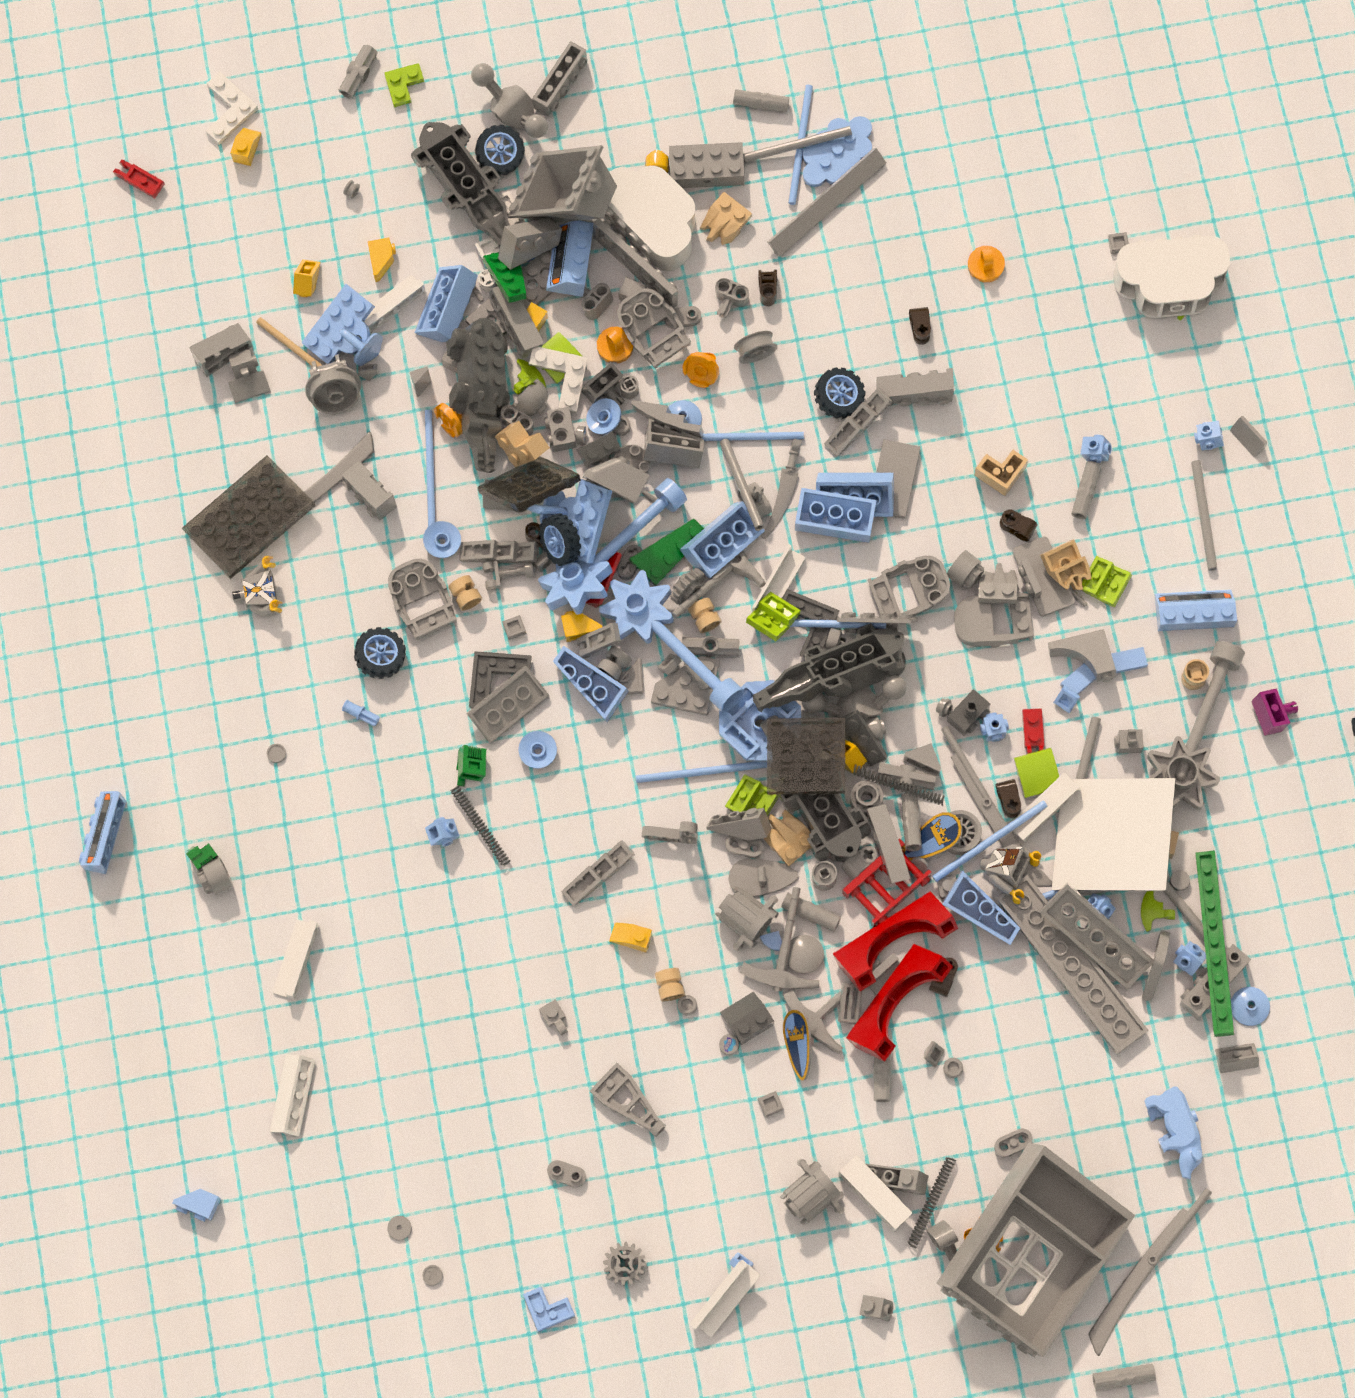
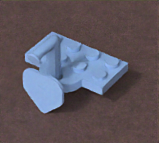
(340, 328)
(585, 511)

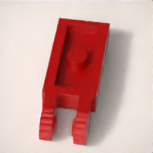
(140, 179)
(1033, 729)

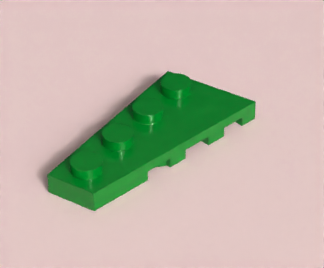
(509, 281)
(665, 553)

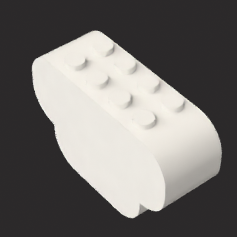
(653, 215)
(1171, 274)

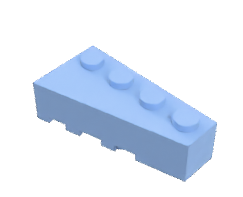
(596, 686)
(976, 906)

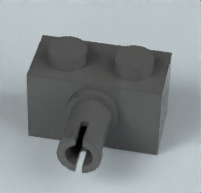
(603, 385)
(599, 449)
(969, 712)

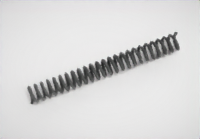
(898, 784)
(480, 825)
(930, 1201)

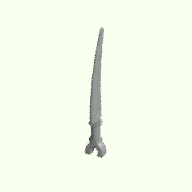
(786, 488)

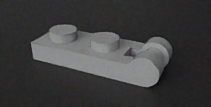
(598, 640)

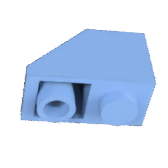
(198, 1202)

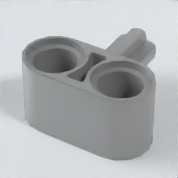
(729, 297)
(593, 298)
(518, 416)
(761, 502)
(943, 1238)

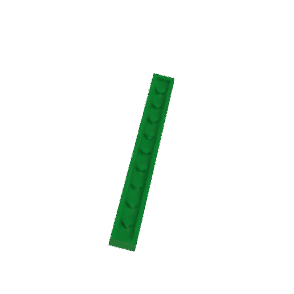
(1214, 944)

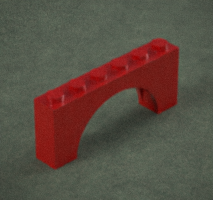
(922, 915)
(916, 968)

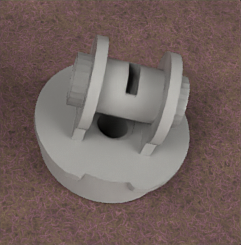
(333, 387)

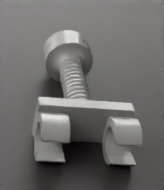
(527, 570)

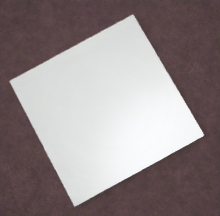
(1115, 835)

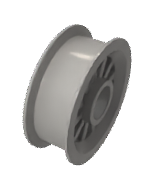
(755, 347)
(975, 825)

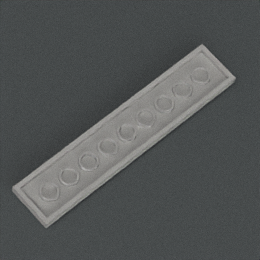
(1074, 969)

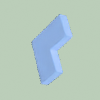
(545, 1314)

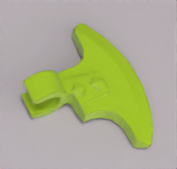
(527, 376)
(1153, 910)

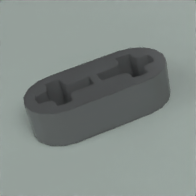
(624, 562)

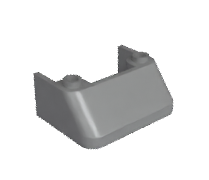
(619, 477)

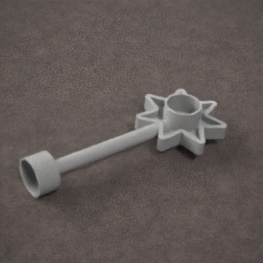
(1185, 761)

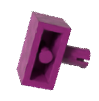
(1272, 712)

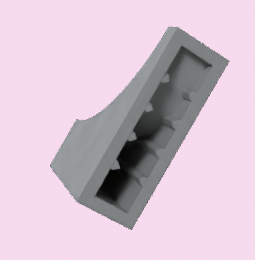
(1090, 649)

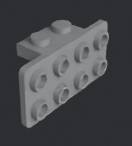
(1045, 591)
(888, 618)

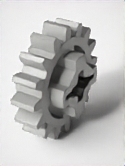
(687, 585)
(618, 1270)

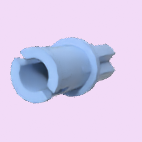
(360, 713)

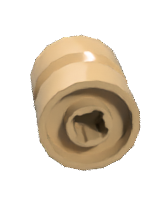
(464, 591)
(703, 613)
(1195, 674)
(669, 983)

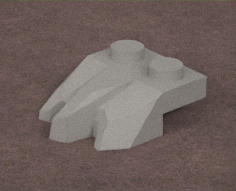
(998, 586)

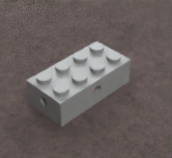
(707, 165)

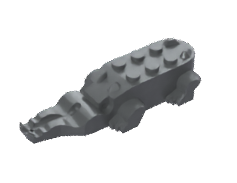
(461, 177)
(480, 386)
(838, 670)
(833, 827)

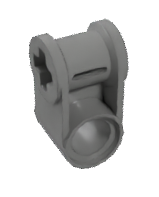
(855, 865)

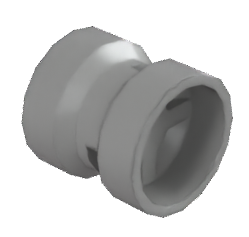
(629, 391)

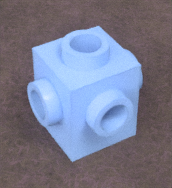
(1209, 435)
(1096, 448)
(994, 733)
(442, 832)
(1103, 904)
(1189, 958)

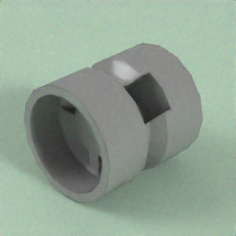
(835, 637)
(614, 663)
(824, 875)

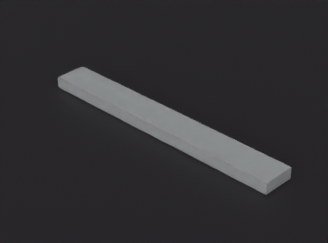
(826, 202)

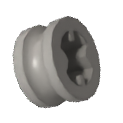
(351, 189)

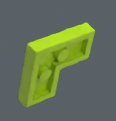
(400, 79)

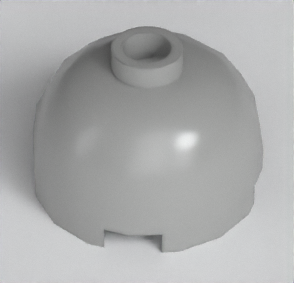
(532, 399)

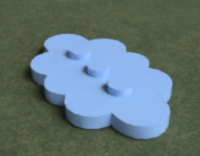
(835, 157)

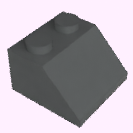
(747, 1018)

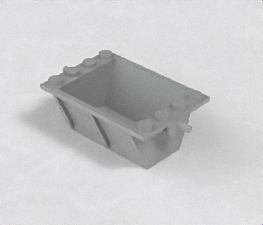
(565, 186)

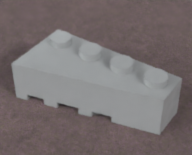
(918, 388)

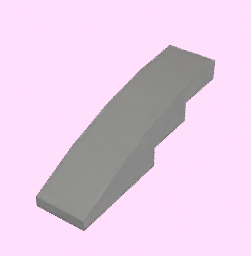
(662, 416)
(858, 422)
(501, 552)
(888, 843)
(598, 873)

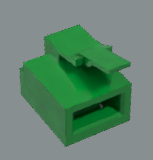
(471, 764)
(201, 856)

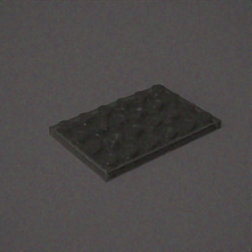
(248, 517)

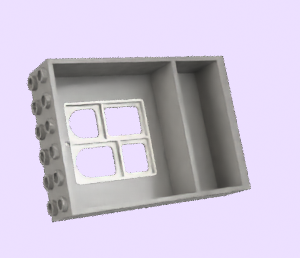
(1062, 1213)

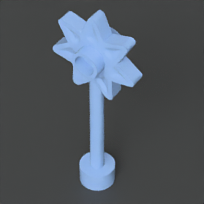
(581, 580)
(641, 610)

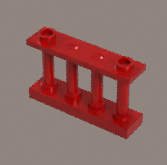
(868, 876)

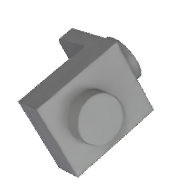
(876, 1308)

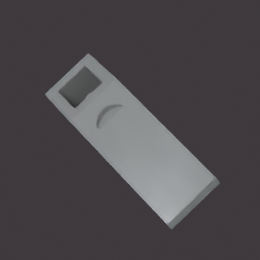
(745, 825)
(901, 1179)

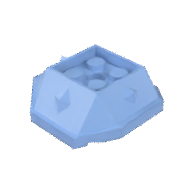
(739, 726)

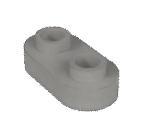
(683, 315)
(744, 847)
(1012, 1142)
(566, 1173)

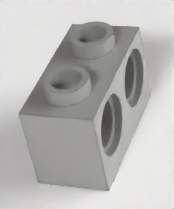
(564, 428)

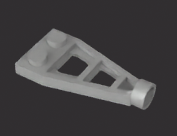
(611, 1084)

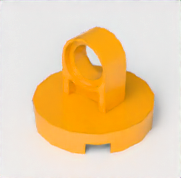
(986, 263)
(614, 345)
(701, 369)
(451, 420)

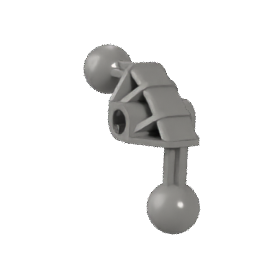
(510, 104)
(863, 700)

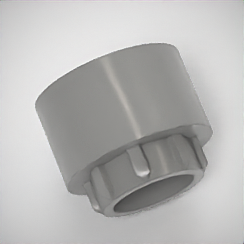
(966, 570)
(869, 788)
(214, 876)

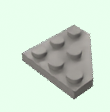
(685, 689)

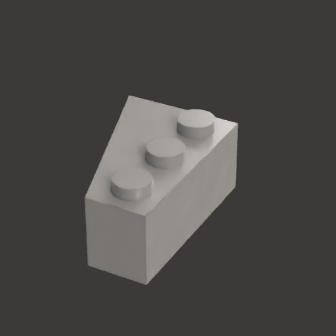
(528, 240)
(214, 351)
(672, 447)
(368, 491)

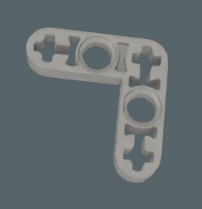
(686, 834)
(1157, 966)

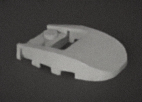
(643, 311)
(928, 581)
(413, 582)
(975, 622)

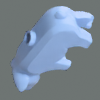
(1181, 1128)

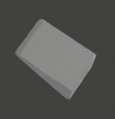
(924, 758)

